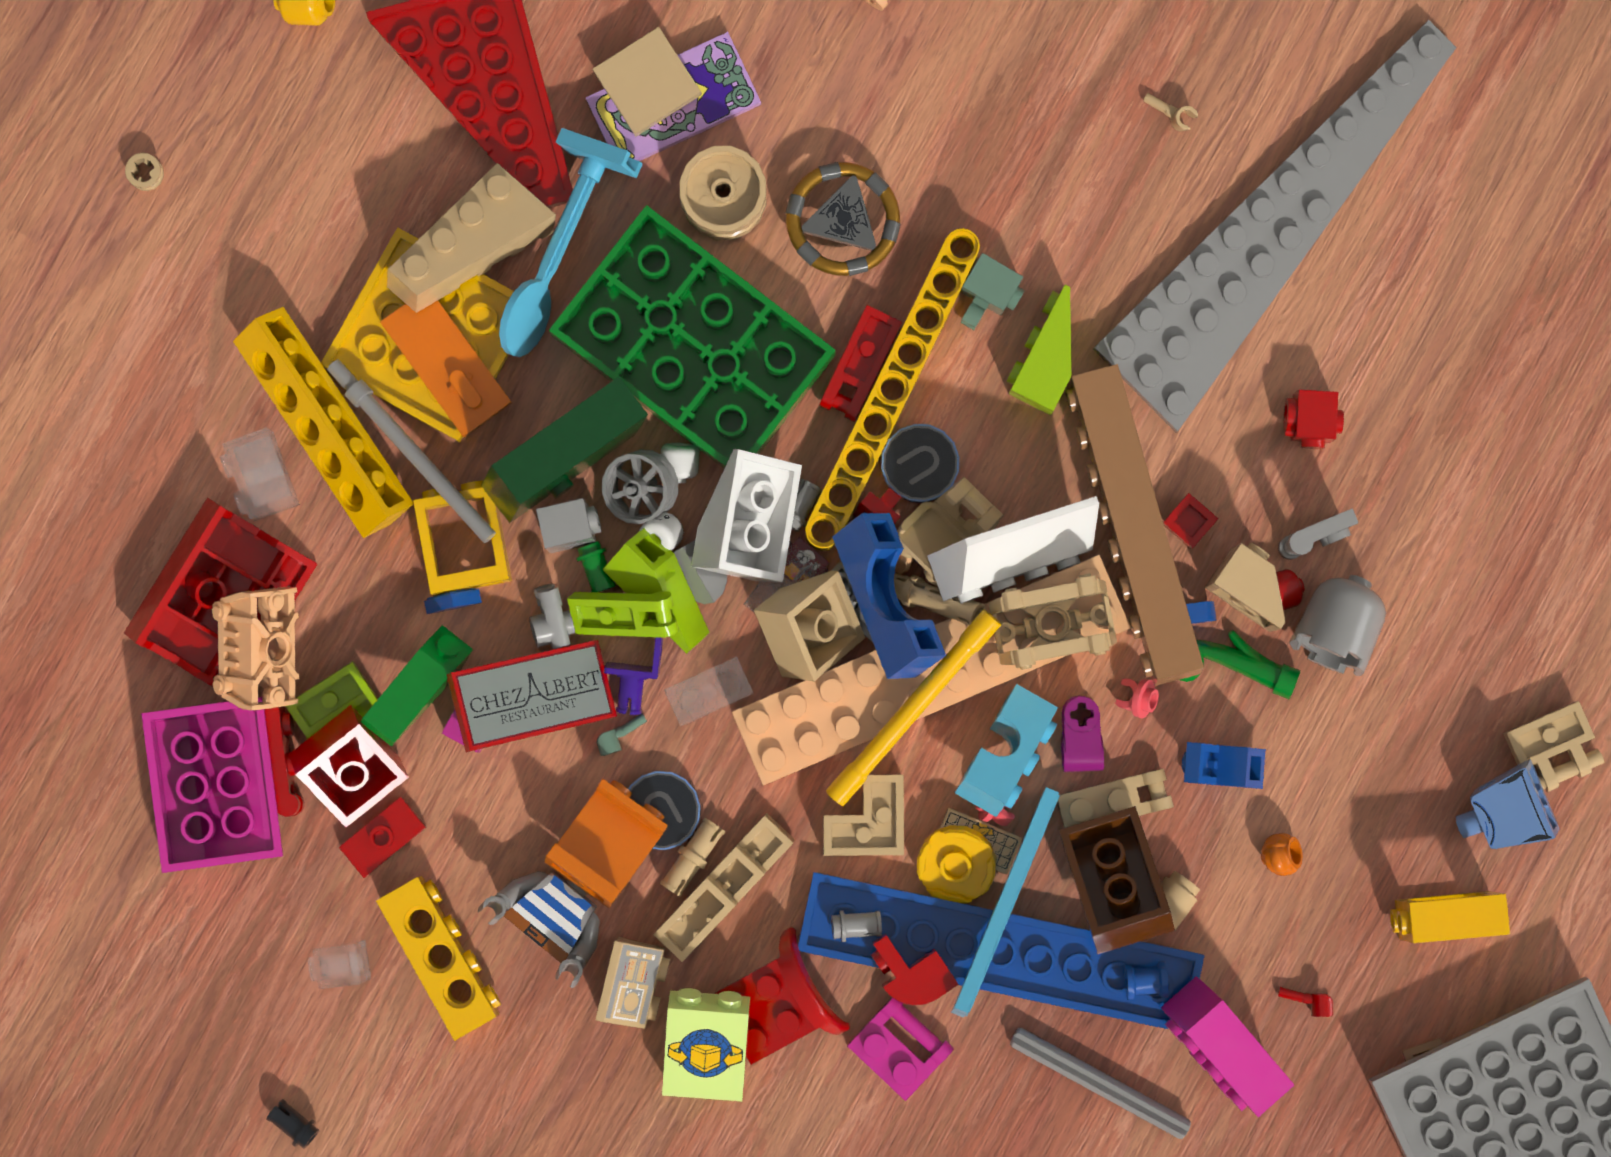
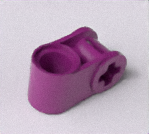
(1083, 743)

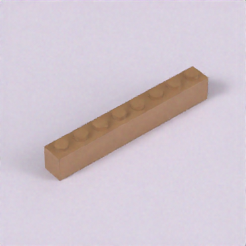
(1135, 524)

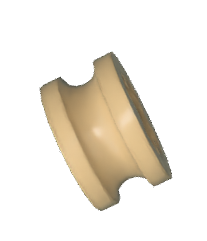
(132, 169)

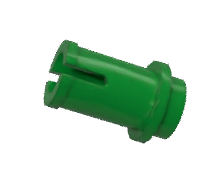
(593, 563)

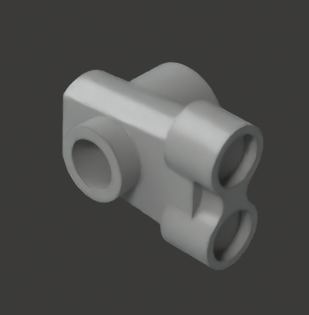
(552, 625)

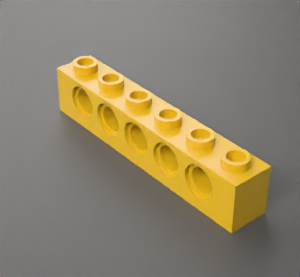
(323, 422)

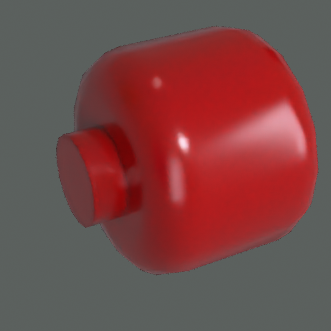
(1290, 588)

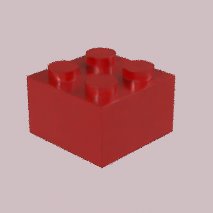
(347, 766)

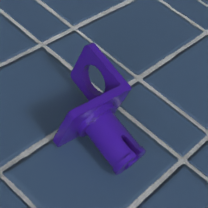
(633, 678)

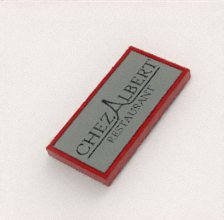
(531, 695)

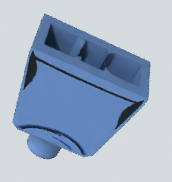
(1510, 810)

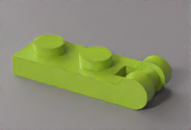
(622, 614)

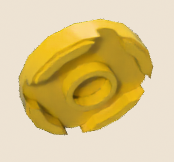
(956, 864)

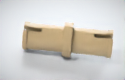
(692, 857)

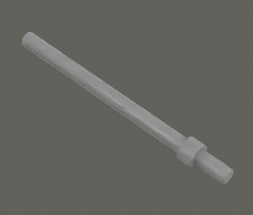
(361, 395)

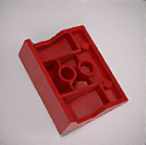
(212, 561)

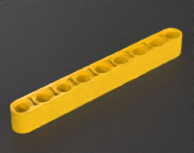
(894, 370)

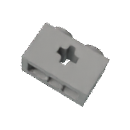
(568, 525)

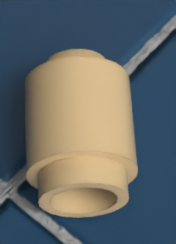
(1180, 896)

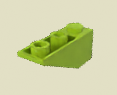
(1048, 365)
(649, 567)

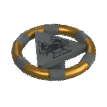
(843, 218)

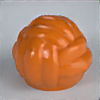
(1282, 854)

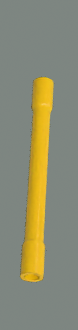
(970, 642)

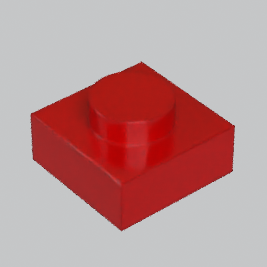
(1190, 521)

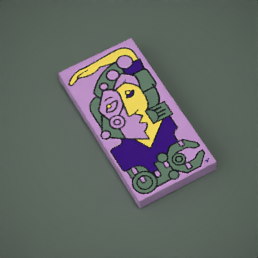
(724, 91)

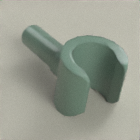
(609, 742)

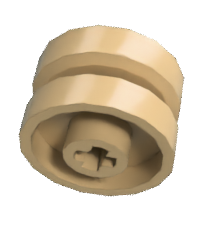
(714, 170)

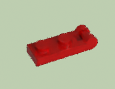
(861, 361)
(279, 727)

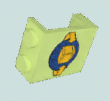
(705, 1045)

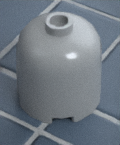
(1341, 624)

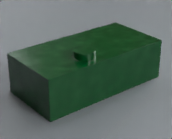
(564, 450)

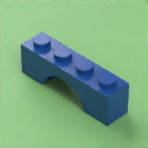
(869, 556)

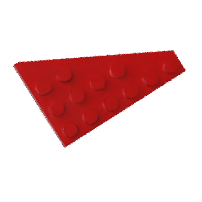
(488, 77)

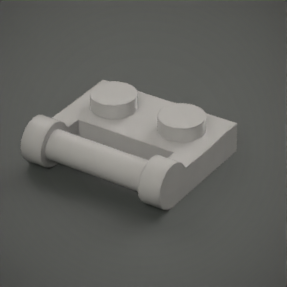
(1326, 531)

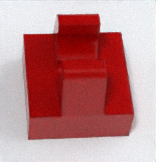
(885, 504)

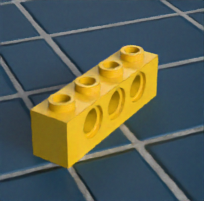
(457, 1015)

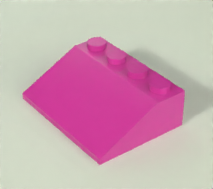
(211, 786)

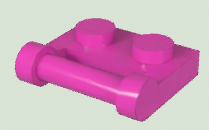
(892, 1058)

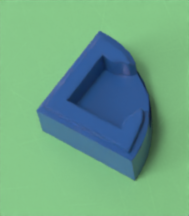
(452, 600)

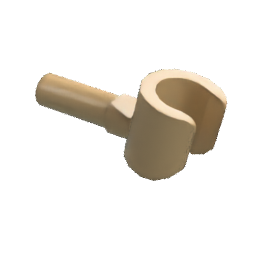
(1171, 111)

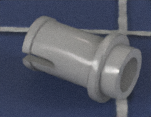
(806, 498)
(856, 925)

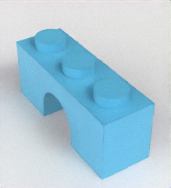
(994, 779)

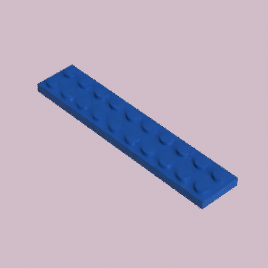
(1031, 961)

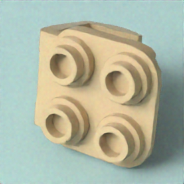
(940, 523)

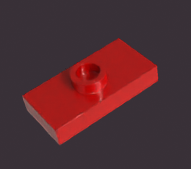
(382, 837)

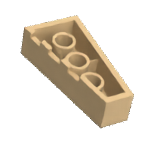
(473, 235)

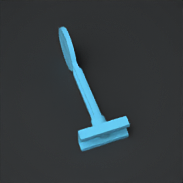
(530, 304)

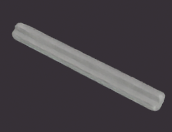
(1100, 1083)

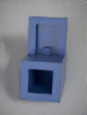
(1223, 765)

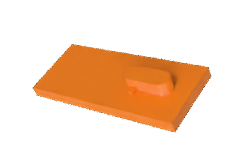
(447, 365)

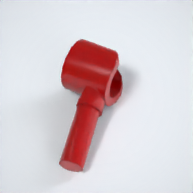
(1320, 1003)

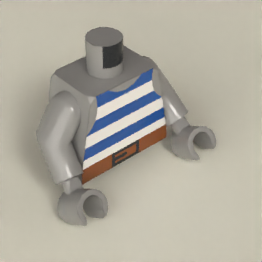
(553, 916)

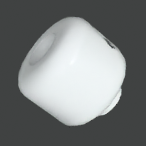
(683, 458)
(666, 528)

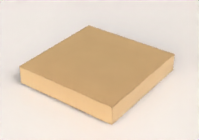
(647, 81)

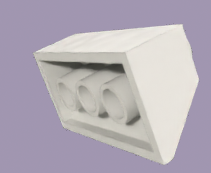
(1015, 550)

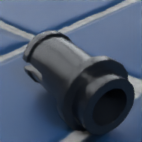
(293, 1124)

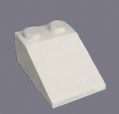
(749, 519)

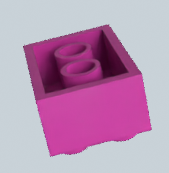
(1225, 1048)

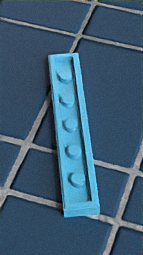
(1005, 903)

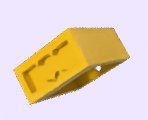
(468, 579)
(1450, 917)

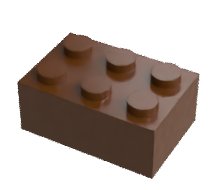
(1117, 880)

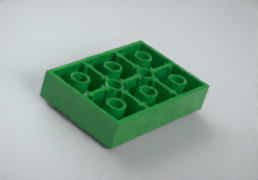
(692, 340)

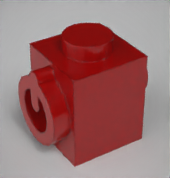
(1313, 418)

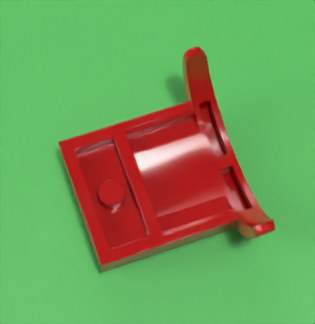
(783, 1002)

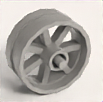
(640, 486)

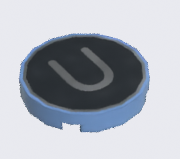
(920, 463)
(674, 799)

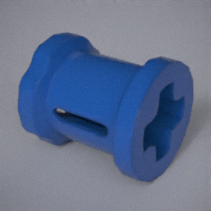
(1146, 980)

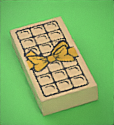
(1003, 843)

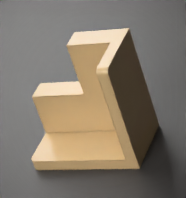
(878, 829)

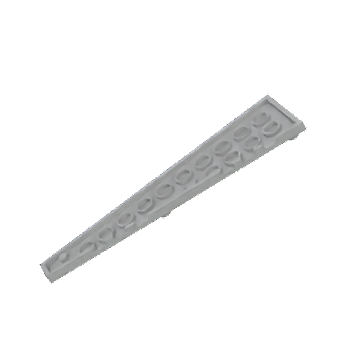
(1212, 300)

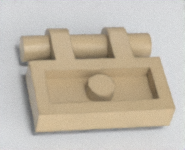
(1552, 735)

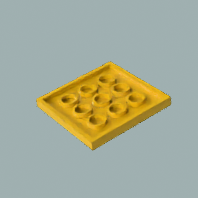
(378, 361)

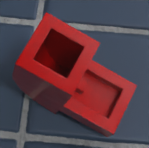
(913, 984)

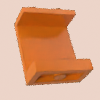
(607, 842)

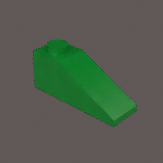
(417, 685)

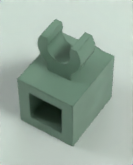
(990, 287)

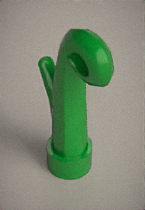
(1250, 663)

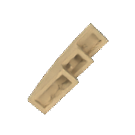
(724, 887)

